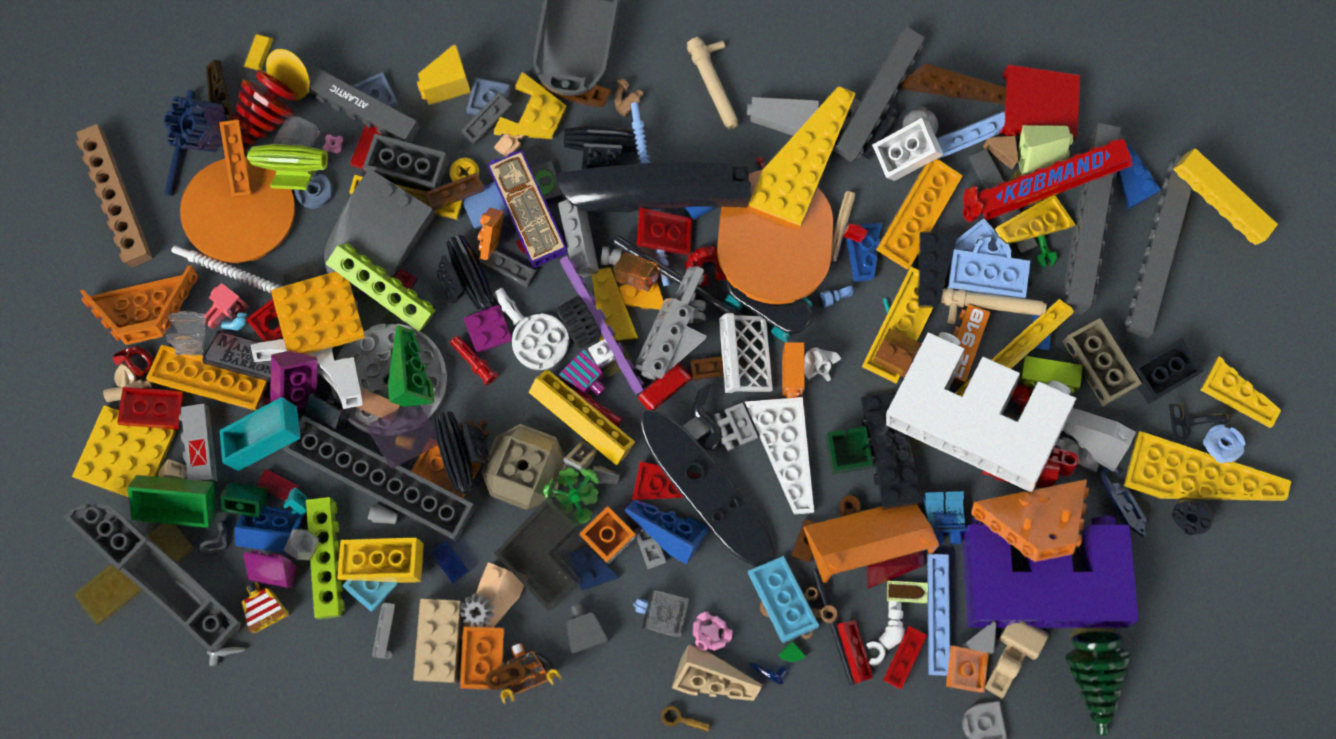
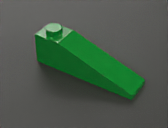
(407, 377)

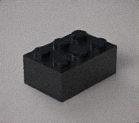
(1166, 371)

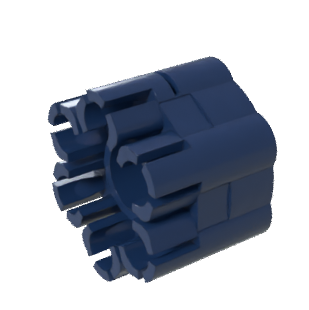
(195, 124)

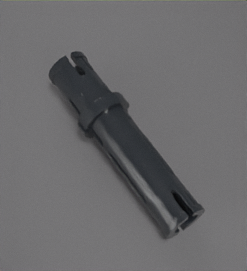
(883, 128)

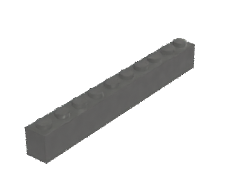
(1158, 254)

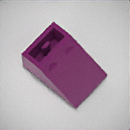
(270, 569)

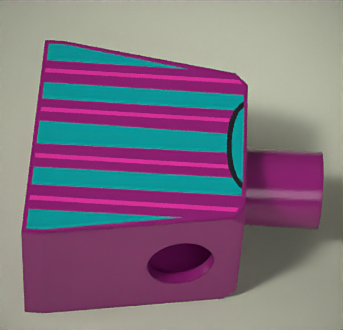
(583, 374)

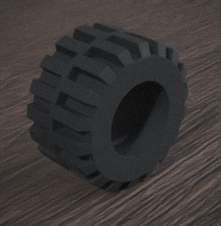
(579, 322)

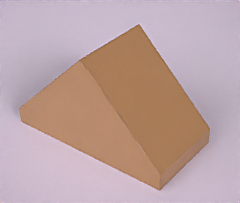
(1003, 149)

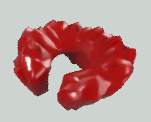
(704, 255)

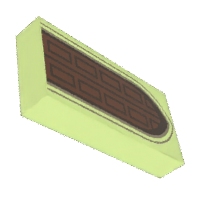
(907, 592)

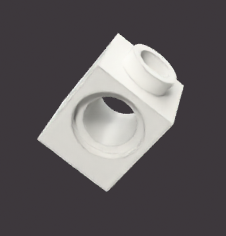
(601, 353)

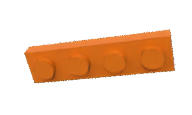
(235, 158)

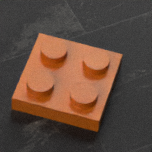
(967, 669)

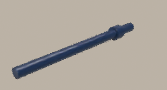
(175, 160)

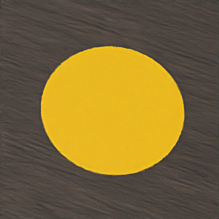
(289, 70)

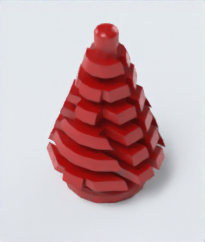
(262, 107)

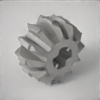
(484, 607)

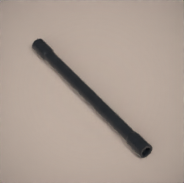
(628, 247)

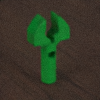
(1045, 252)

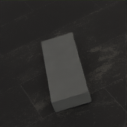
(486, 118)
(510, 268)

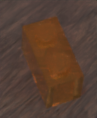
(636, 272)

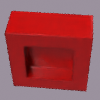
(855, 232)

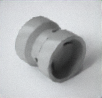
(610, 256)
(699, 307)

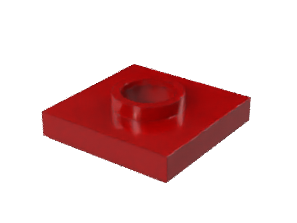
(260, 320)

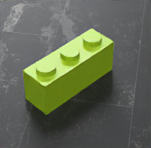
(1043, 370)

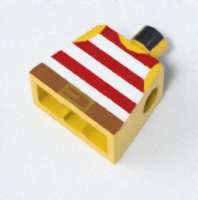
(262, 608)

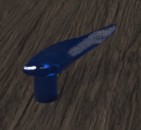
(775, 677)

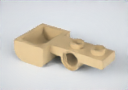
(1020, 642)

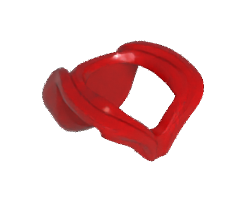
(124, 357)

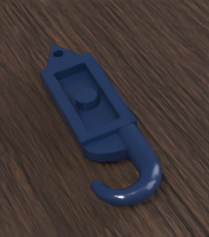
(1124, 503)

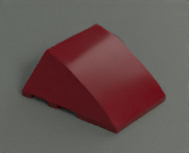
(892, 568)

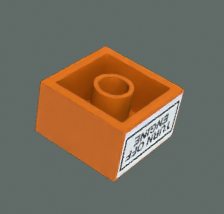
(608, 535)

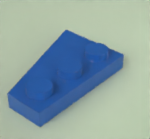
(864, 254)

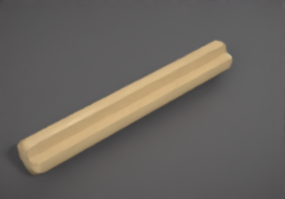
(841, 223)

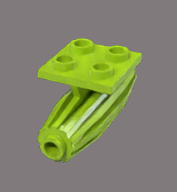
(293, 163)

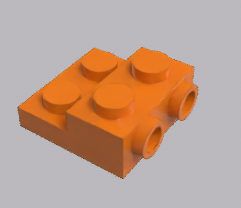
(490, 233)

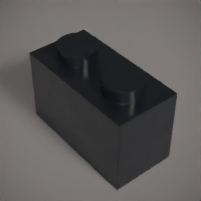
(327, 411)

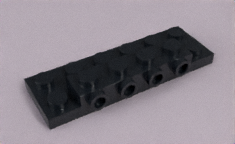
(890, 455)

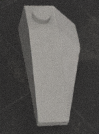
(1100, 436)

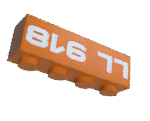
(970, 334)

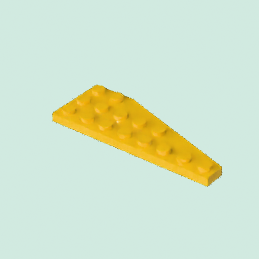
(794, 173)
(1186, 473)

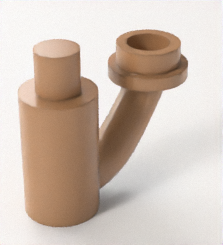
(624, 106)

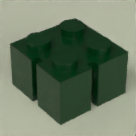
(847, 452)

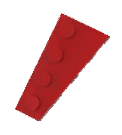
(654, 484)

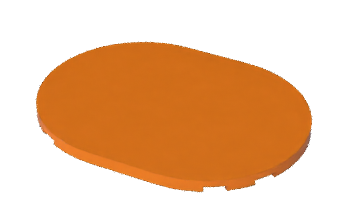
(772, 256)

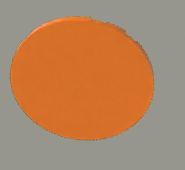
(236, 226)

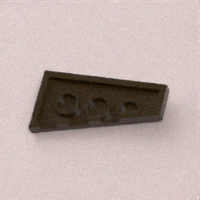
(217, 87)

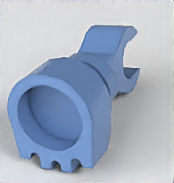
(828, 297)

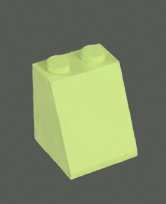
(1043, 147)

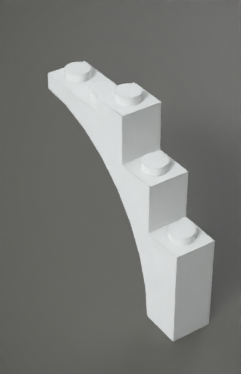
(338, 373)

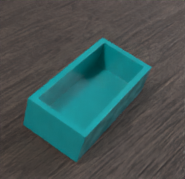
(259, 434)

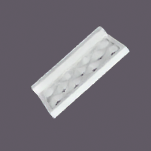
(730, 353)

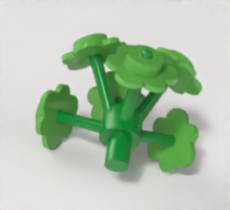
(587, 494)

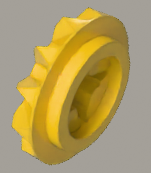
(466, 164)

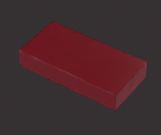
(276, 484)

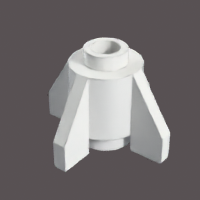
(819, 362)

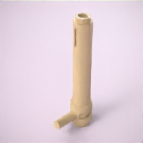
(701, 58)
(962, 298)

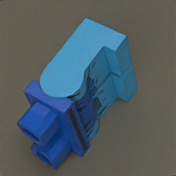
(945, 514)

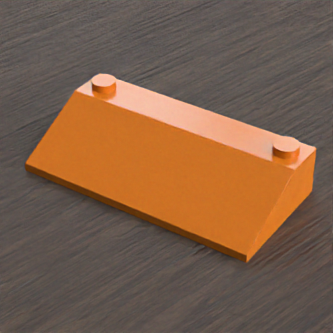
(869, 538)

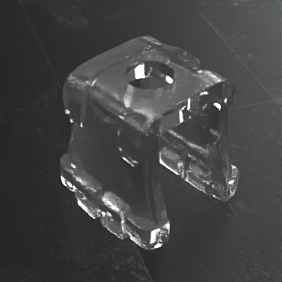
(190, 335)

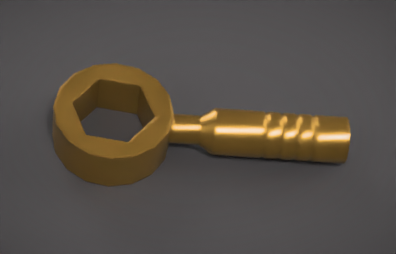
(688, 721)

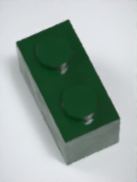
(243, 499)

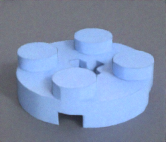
(1220, 452)

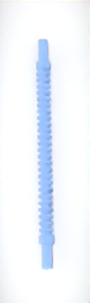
(638, 125)

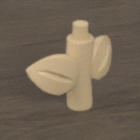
(124, 378)

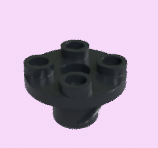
(1192, 516)

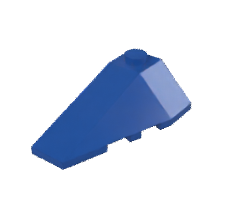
(674, 534)

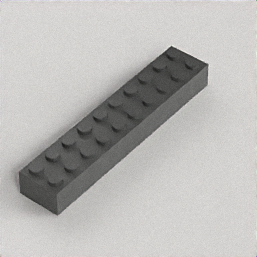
(1088, 230)
(374, 477)

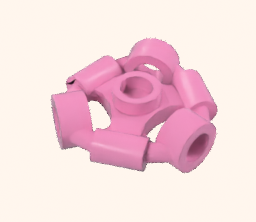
(709, 633)

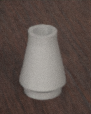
(380, 514)

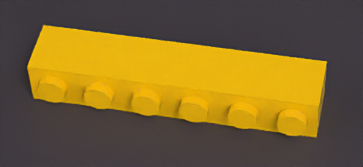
(1225, 197)
(581, 417)

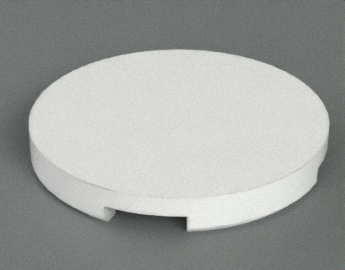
(540, 341)

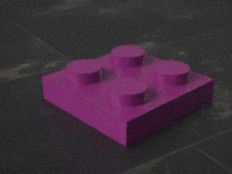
(488, 329)

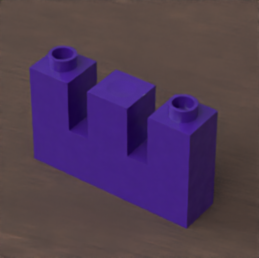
(1048, 589)

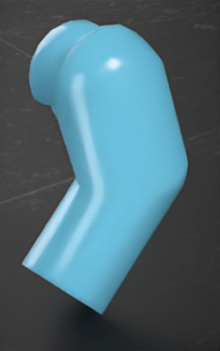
(236, 324)

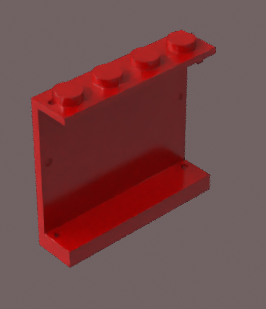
(1040, 99)

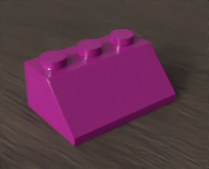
(293, 377)

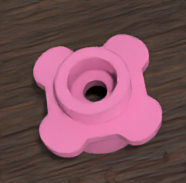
(328, 147)

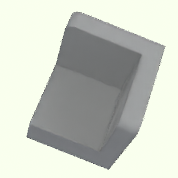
(301, 544)

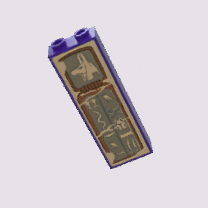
(527, 208)

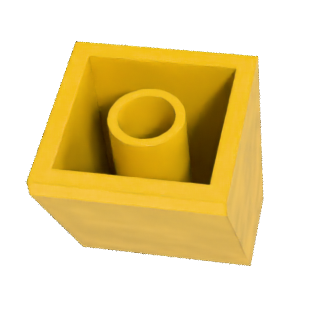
(443, 78)

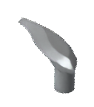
(223, 652)

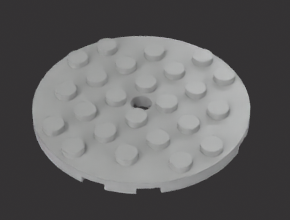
(373, 364)

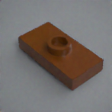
(802, 548)

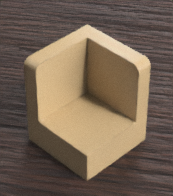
(172, 469)

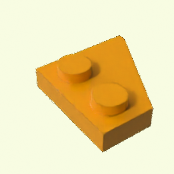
(640, 298)

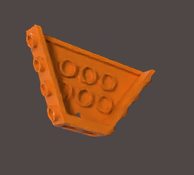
(143, 309)
(1032, 517)

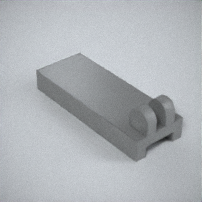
(383, 631)

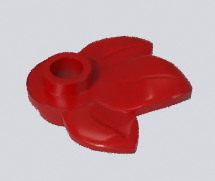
(972, 206)

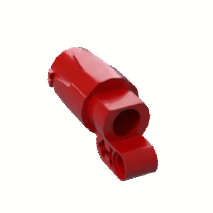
(1059, 463)

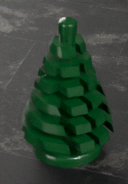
(1099, 673)

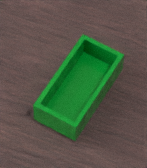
(172, 501)

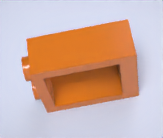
(793, 370)

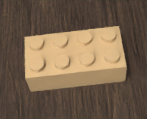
(438, 641)

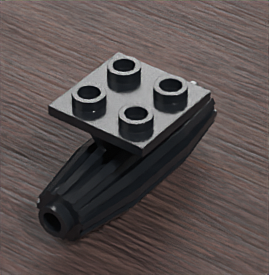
(600, 144)
(464, 274)
(459, 450)

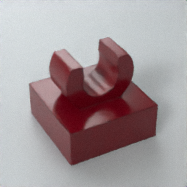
(406, 278)

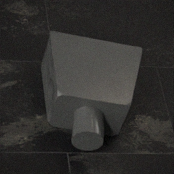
(584, 631)

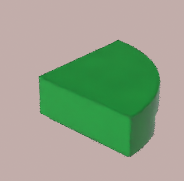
(791, 653)

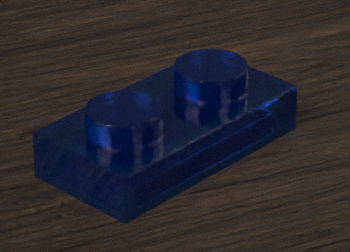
(449, 561)

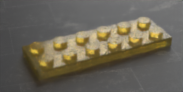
(114, 589)

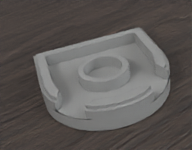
(984, 721)

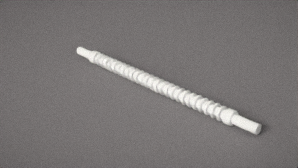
(194, 256)

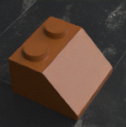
(897, 352)

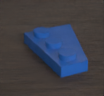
(1137, 181)

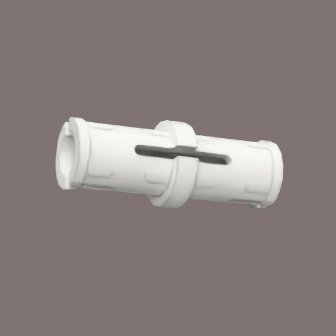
(508, 306)

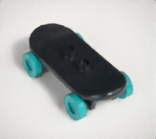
(785, 317)

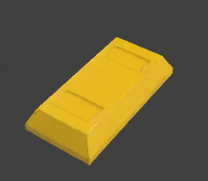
(258, 52)

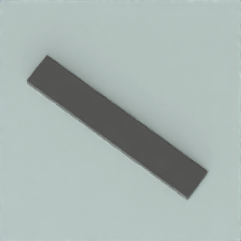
(991, 178)

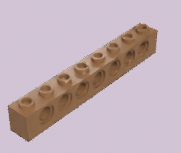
(86, 141)

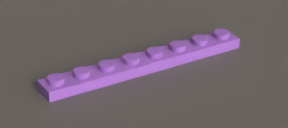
(606, 332)

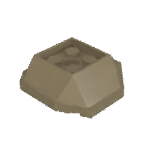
(521, 445)

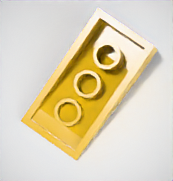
(381, 560)

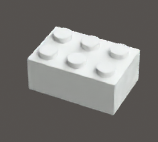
(907, 149)

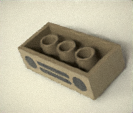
(1102, 362)

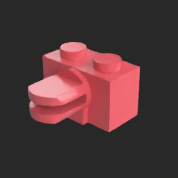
(225, 304)

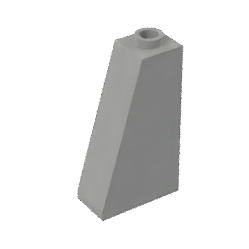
(781, 114)

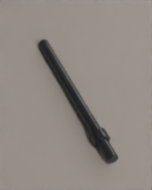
(822, 591)

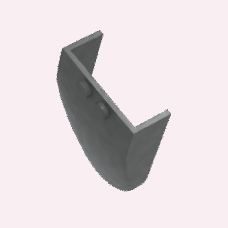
(574, 43)
(380, 224)

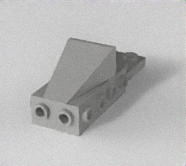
(670, 336)

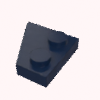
(590, 568)

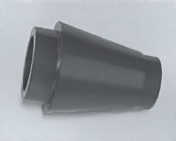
(605, 475)

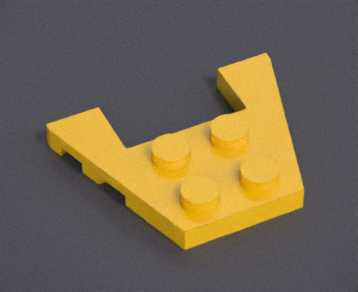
(540, 116)

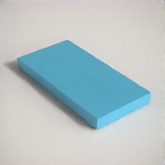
(783, 599)

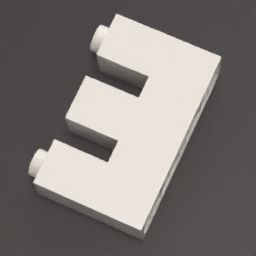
(974, 424)

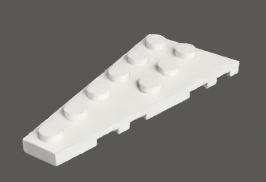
(784, 437)

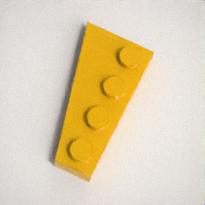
(1036, 221)
(612, 305)
(1239, 394)

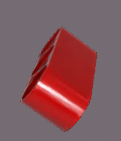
(664, 388)

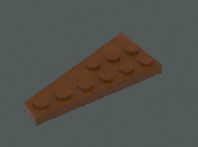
(955, 85)

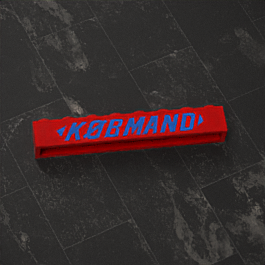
(1055, 179)

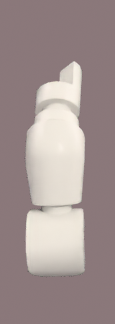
(893, 633)

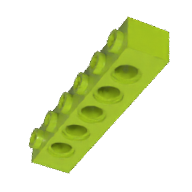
(339, 262)
(315, 510)

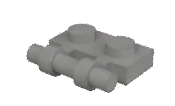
(741, 426)

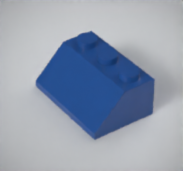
(269, 531)

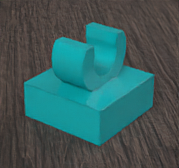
(297, 501)

